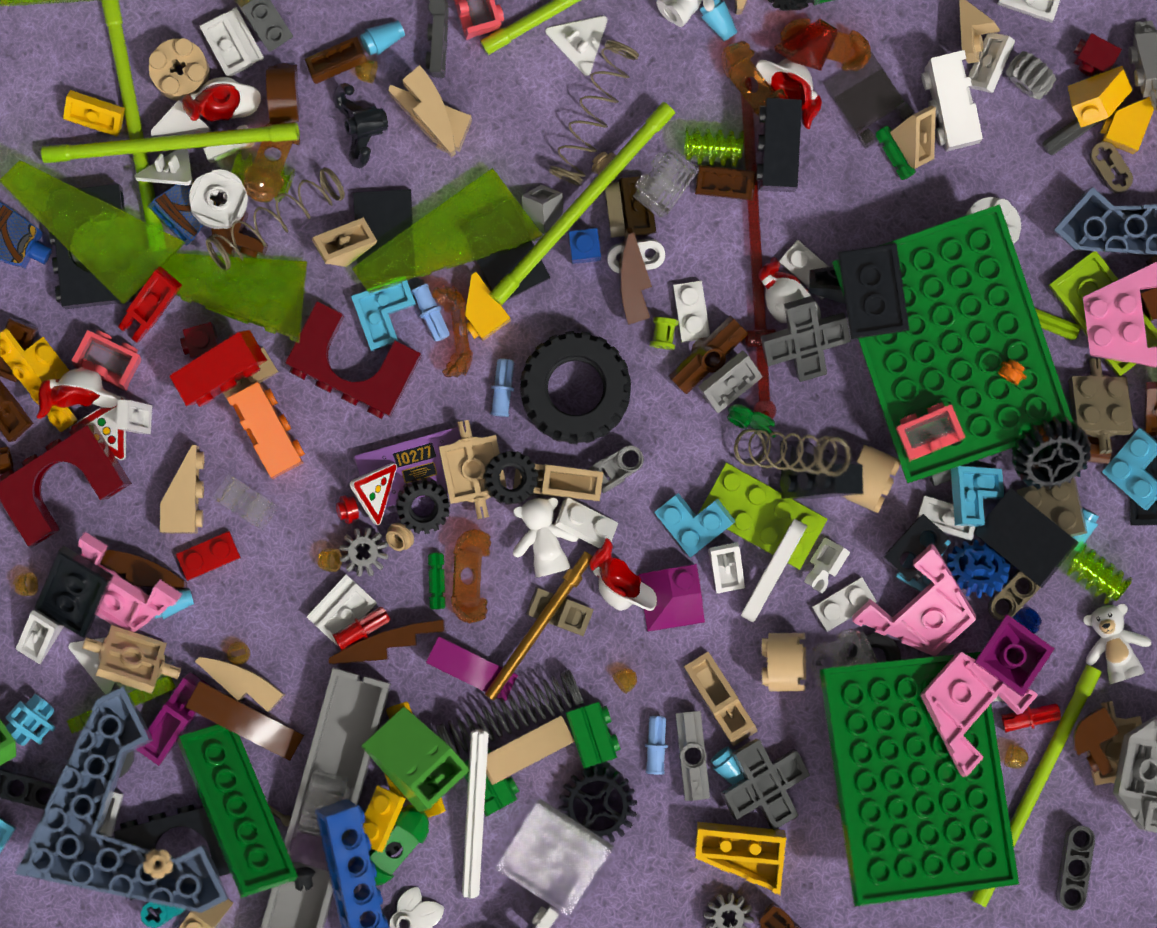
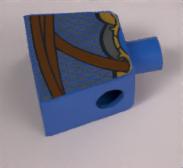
(175, 212)
(20, 240)

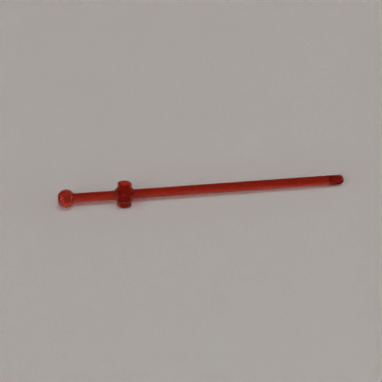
(753, 338)

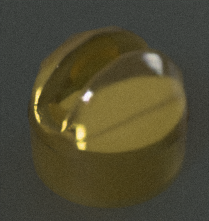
(364, 71)
(329, 560)
(20, 586)
(238, 660)
(625, 679)
(1018, 758)

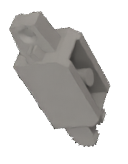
(1144, 57)

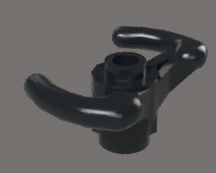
(360, 124)

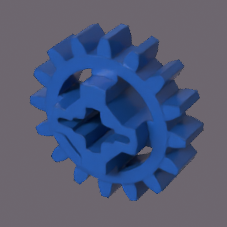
(978, 568)

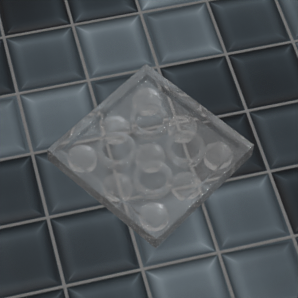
(554, 857)

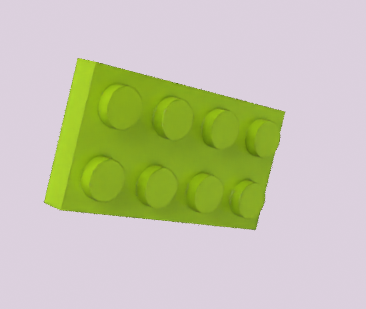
(1083, 279)
(762, 514)

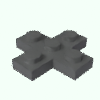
(805, 339)
(765, 784)

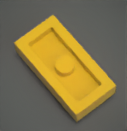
(93, 113)
(382, 816)

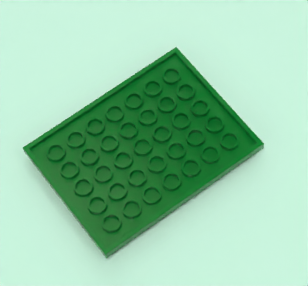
(964, 320)
(902, 803)

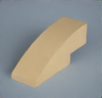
(431, 109)
(566, 482)
(241, 681)
(720, 698)
(528, 749)

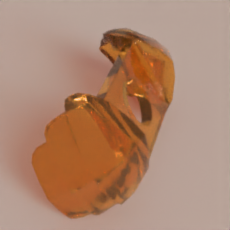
(849, 49)
(738, 67)
(263, 177)
(454, 303)
(468, 554)

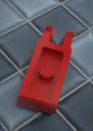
(151, 302)

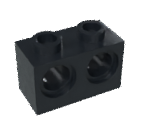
(911, 543)

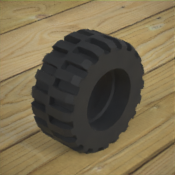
(582, 348)

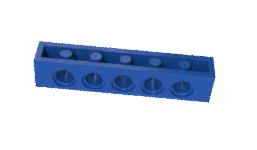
(332, 823)

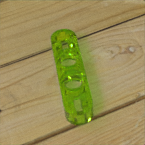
(138, 696)

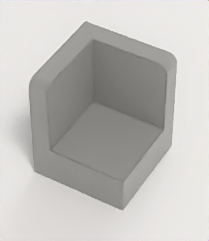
(543, 206)

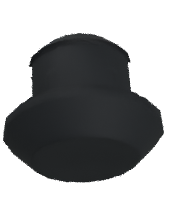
(304, 878)

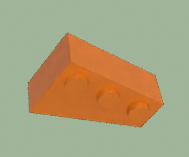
(267, 429)

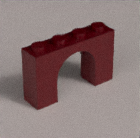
(379, 392)
(22, 489)

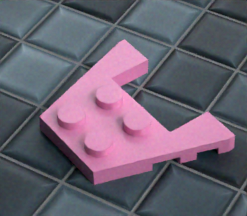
(1117, 319)
(123, 603)
(931, 617)
(957, 701)

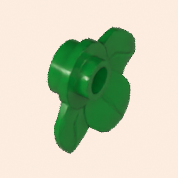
(744, 417)

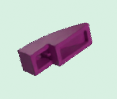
(467, 666)
(171, 721)

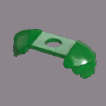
(409, 830)

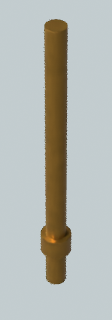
(571, 579)

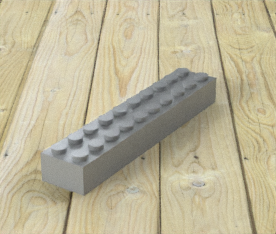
(347, 719)

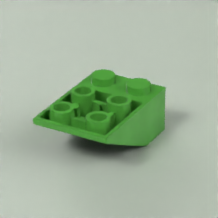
(415, 759)

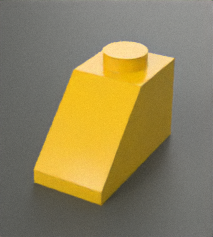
(1099, 95)
(1128, 126)
(482, 311)

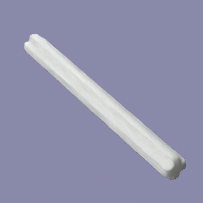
(475, 813)

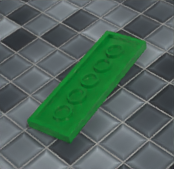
(237, 809)

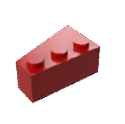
(219, 369)

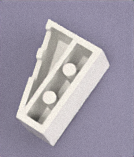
(953, 101)

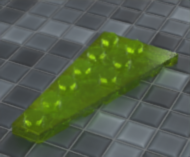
(460, 230)
(103, 238)
(250, 291)

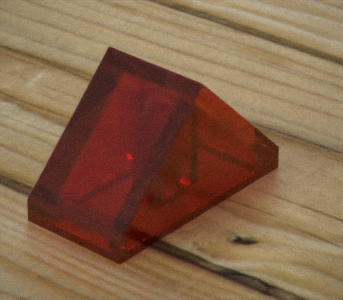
(809, 45)

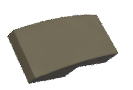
(569, 615)

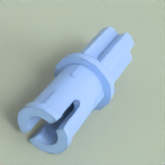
(430, 312)
(502, 387)
(656, 745)

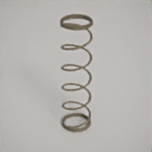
(613, 46)
(324, 184)
(818, 456)

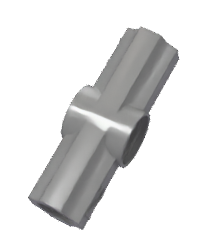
(693, 775)

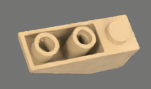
(180, 503)

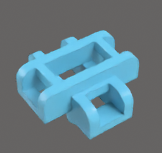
(31, 714)

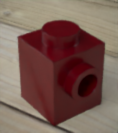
(1095, 55)
(199, 339)

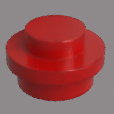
(347, 509)

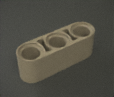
(1010, 594)

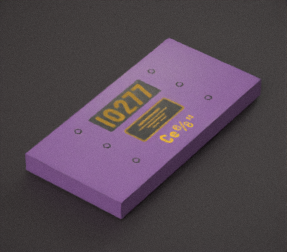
(413, 458)

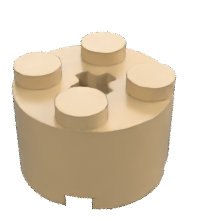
(163, 70)
(876, 477)
(784, 662)

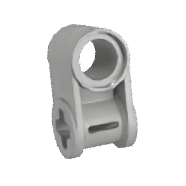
(616, 469)

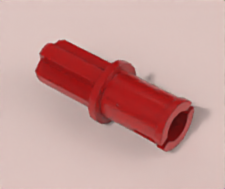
(361, 628)
(1031, 717)

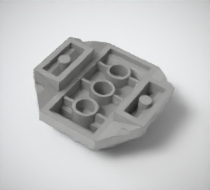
(1137, 775)

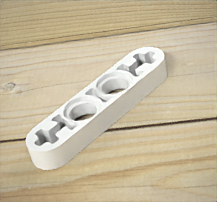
(774, 570)

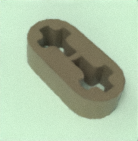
(1105, 171)
(614, 210)

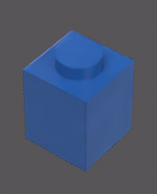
(584, 246)

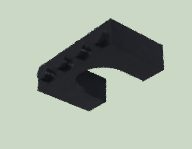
(75, 285)
(149, 833)

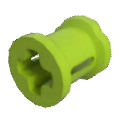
(663, 333)

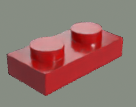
(208, 556)

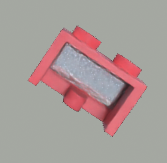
(479, 16)
(113, 362)
(929, 432)

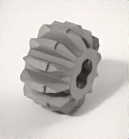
(1030, 75)
(353, 552)
(726, 906)

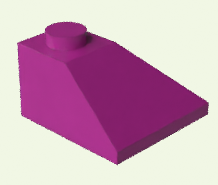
(677, 598)
(1014, 655)

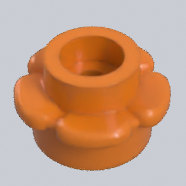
(1012, 371)

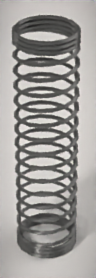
(565, 677)

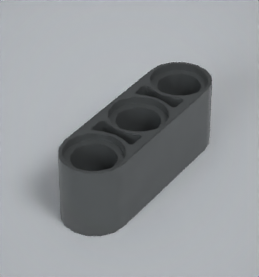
(1080, 881)

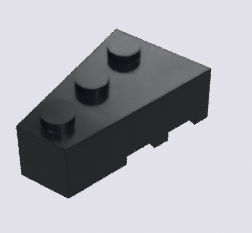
(779, 145)
(812, 486)

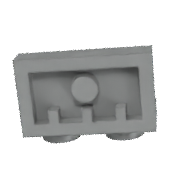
(730, 381)

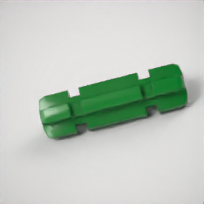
(894, 153)
(436, 581)

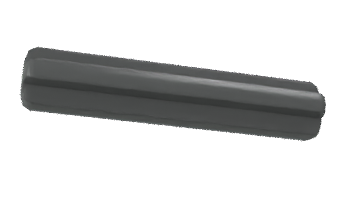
(1066, 136)

